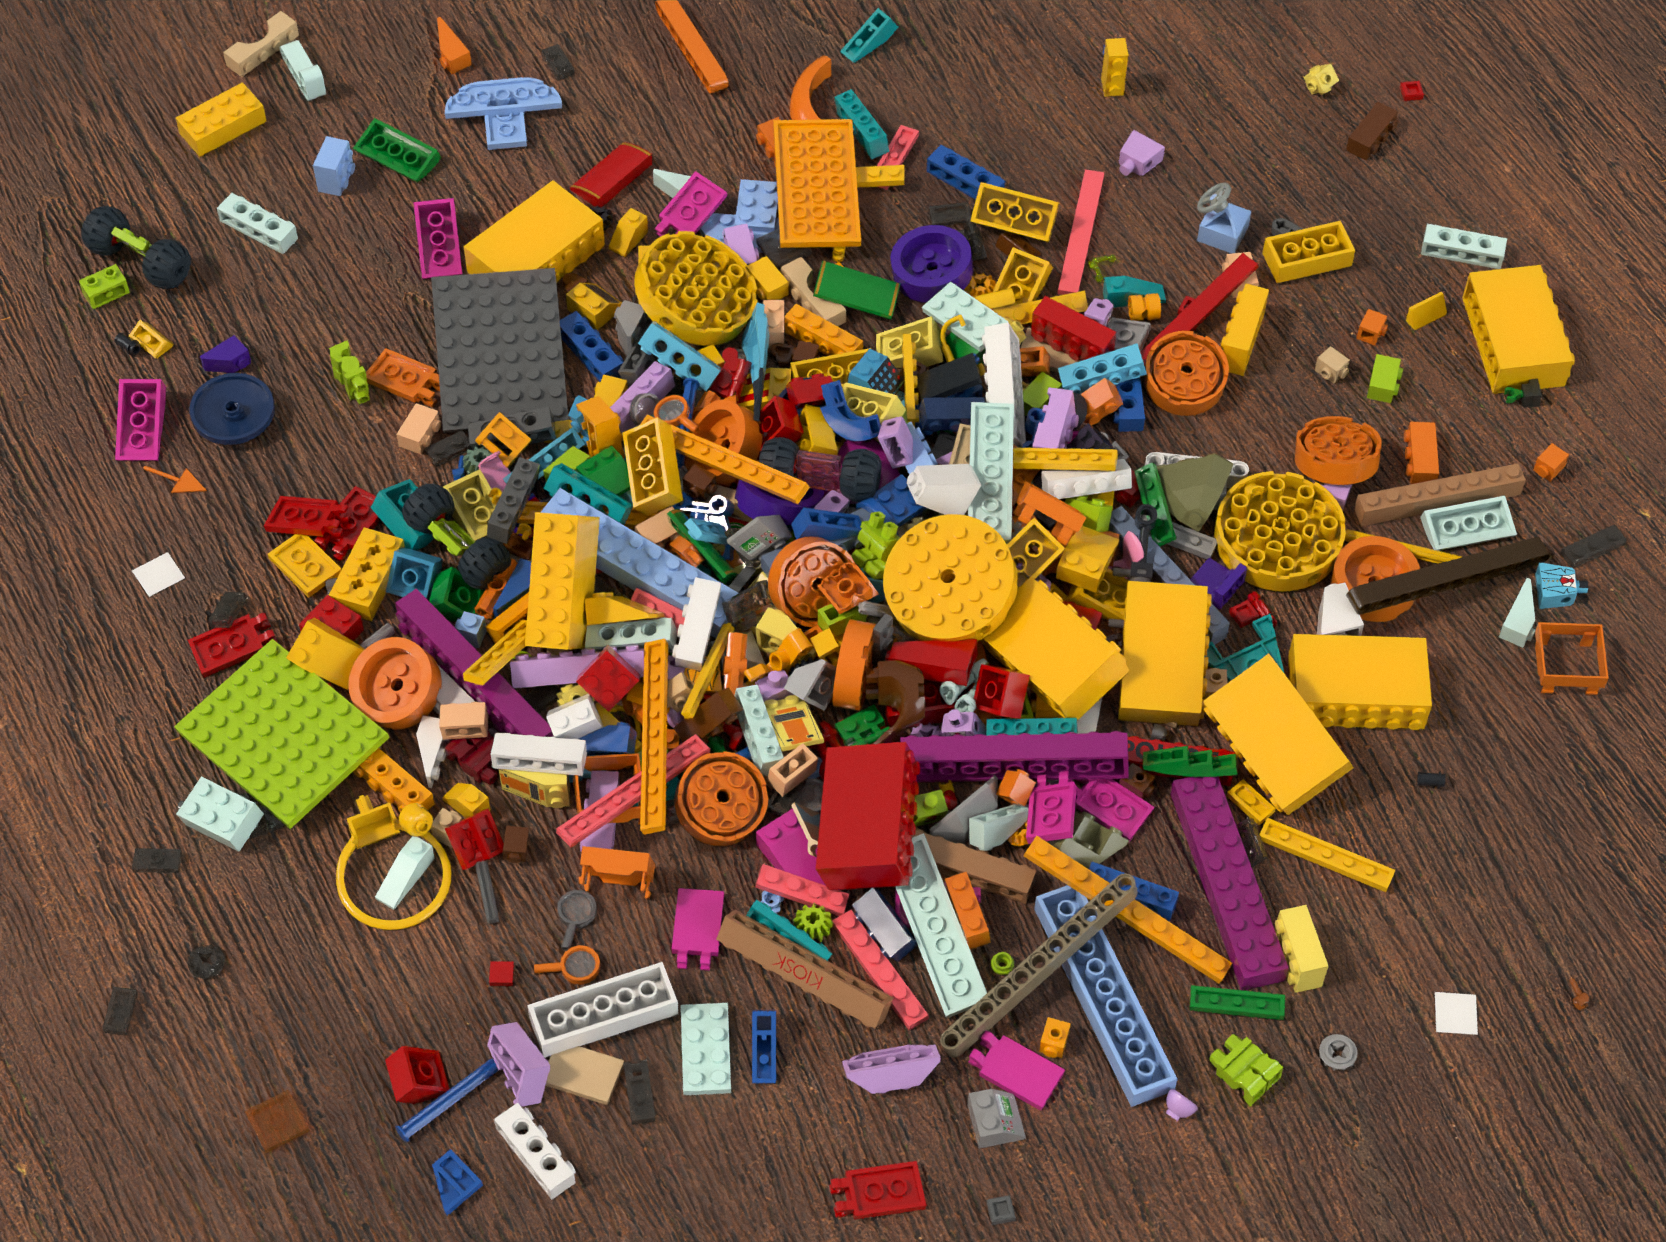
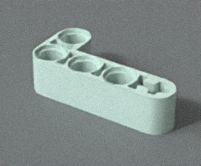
(305, 74)

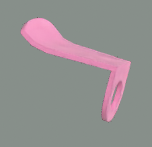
(494, 471)
(1132, 552)

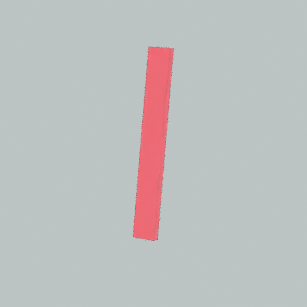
(1081, 232)
(627, 794)

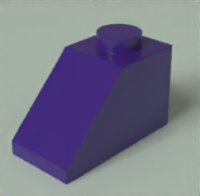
(226, 357)

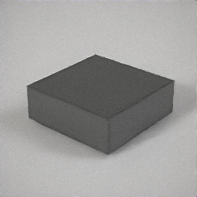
(1000, 1210)

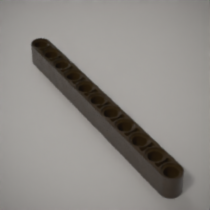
(1447, 575)

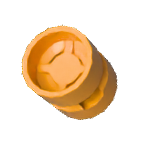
(1144, 307)

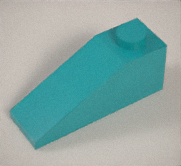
(869, 36)
(1118, 289)

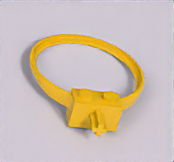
(371, 827)

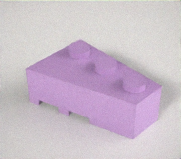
(1058, 420)
(520, 1061)

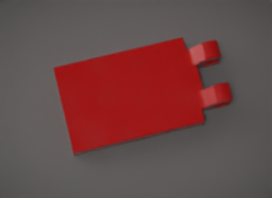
(307, 516)
(362, 516)
(232, 645)
(879, 1191)

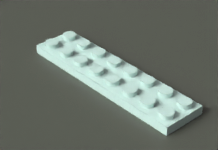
(993, 463)
(940, 934)

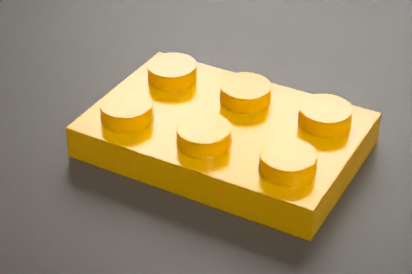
(304, 563)

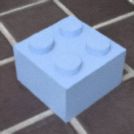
(333, 166)

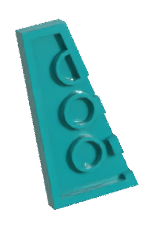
(763, 914)

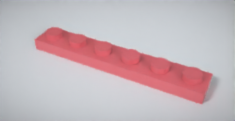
(880, 969)

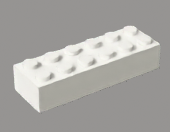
(1005, 374)
(603, 1009)

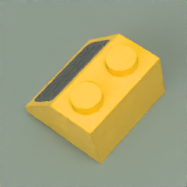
(592, 303)

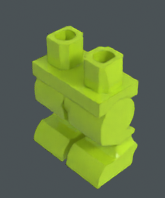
(348, 372)
(878, 541)
(1240, 1067)

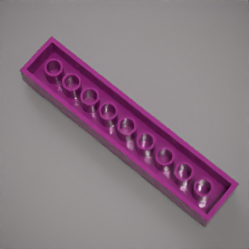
(455, 655)
(983, 756)
(1229, 882)

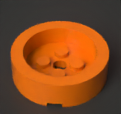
(1180, 391)
(724, 424)
(1337, 450)
(1374, 559)
(795, 572)
(852, 660)
(376, 674)
(717, 821)

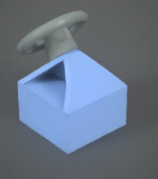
(1223, 222)

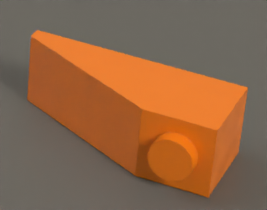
(453, 52)

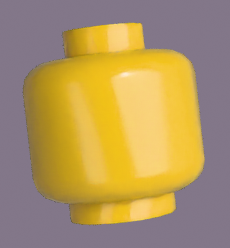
(415, 819)

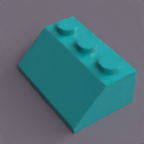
(389, 507)

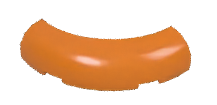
(808, 81)

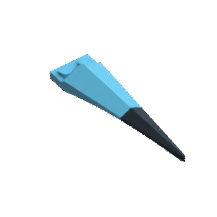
(755, 346)

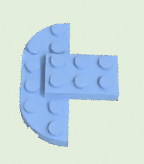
(503, 106)
(755, 206)

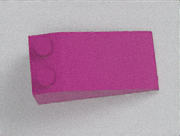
(438, 238)
(140, 419)
(787, 847)

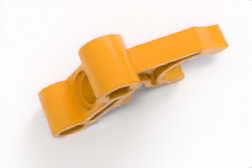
(787, 655)

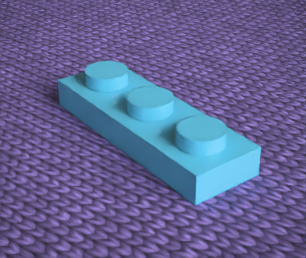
(706, 531)

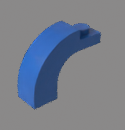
(843, 420)

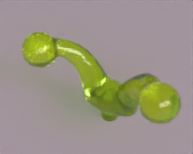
(1094, 265)

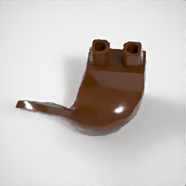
(901, 688)

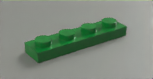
(1153, 494)
(1237, 1002)

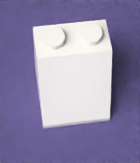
(944, 487)
(1337, 614)
(575, 718)

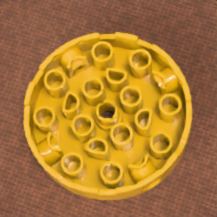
(695, 288)
(1280, 530)
(945, 550)

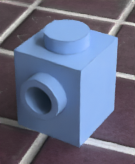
(472, 628)

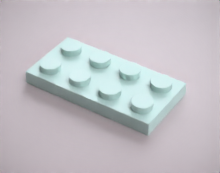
(953, 302)
(705, 1049)

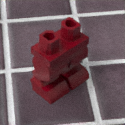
(474, 759)

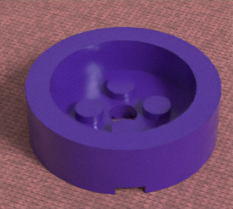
(928, 248)
(758, 502)

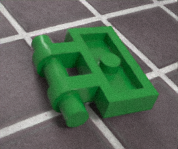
(861, 724)

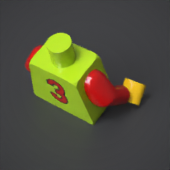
(935, 804)

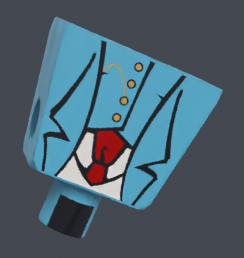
(1557, 586)

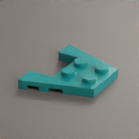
(1247, 657)

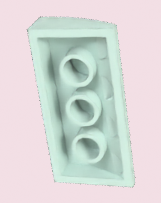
(1468, 523)

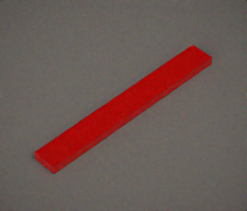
(1209, 299)

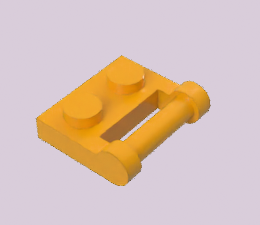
(508, 434)

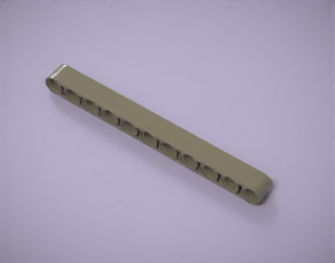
(1038, 975)

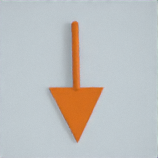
(185, 483)

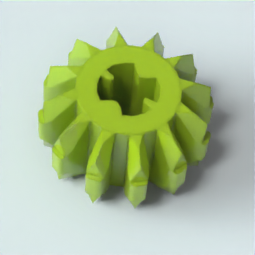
(819, 916)

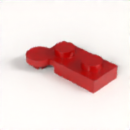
(723, 381)

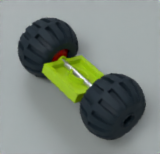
(164, 262)
(429, 512)

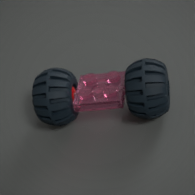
(856, 479)

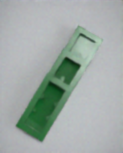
(1195, 764)

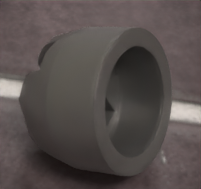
(1158, 732)

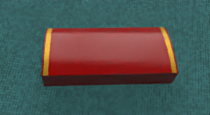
(612, 174)

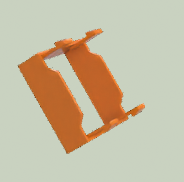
(1068, 518)
(1588, 631)
(612, 762)
(617, 867)

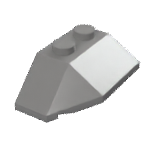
(955, 825)

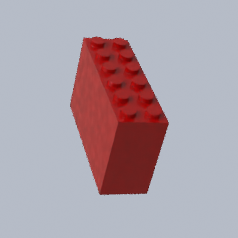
(867, 816)

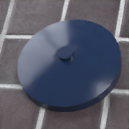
(232, 408)

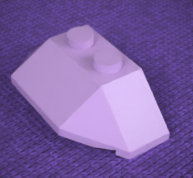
(892, 1067)

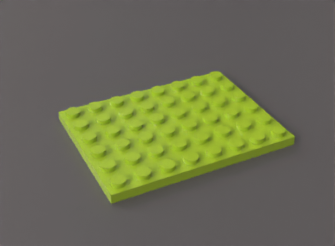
(281, 733)

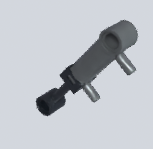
(1141, 570)

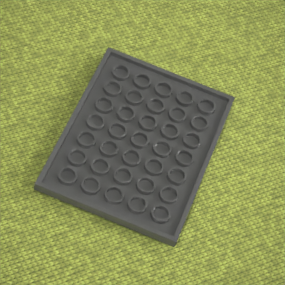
(498, 346)

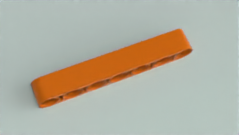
(692, 45)

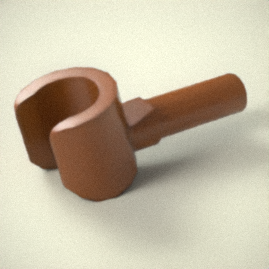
(1581, 999)

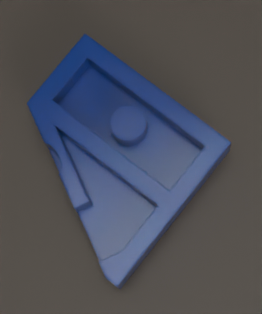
(454, 1181)

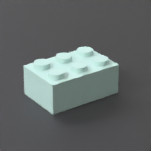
(220, 814)

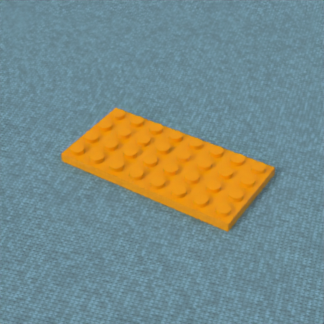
(816, 183)

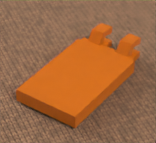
(404, 377)

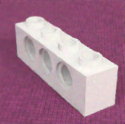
(552, 1181)

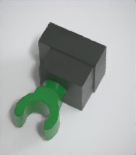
(1529, 394)

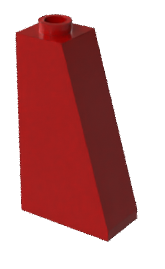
(938, 659)

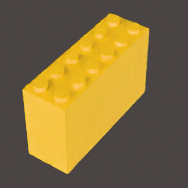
(540, 233)
(1517, 328)
(561, 580)
(1061, 652)
(1165, 653)
(1362, 680)
(1277, 735)

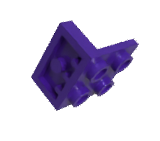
(1220, 581)

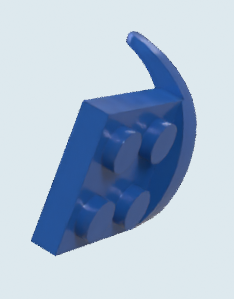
(894, 502)

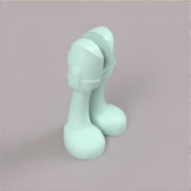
(951, 691)

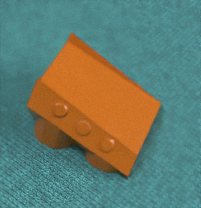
(847, 588)

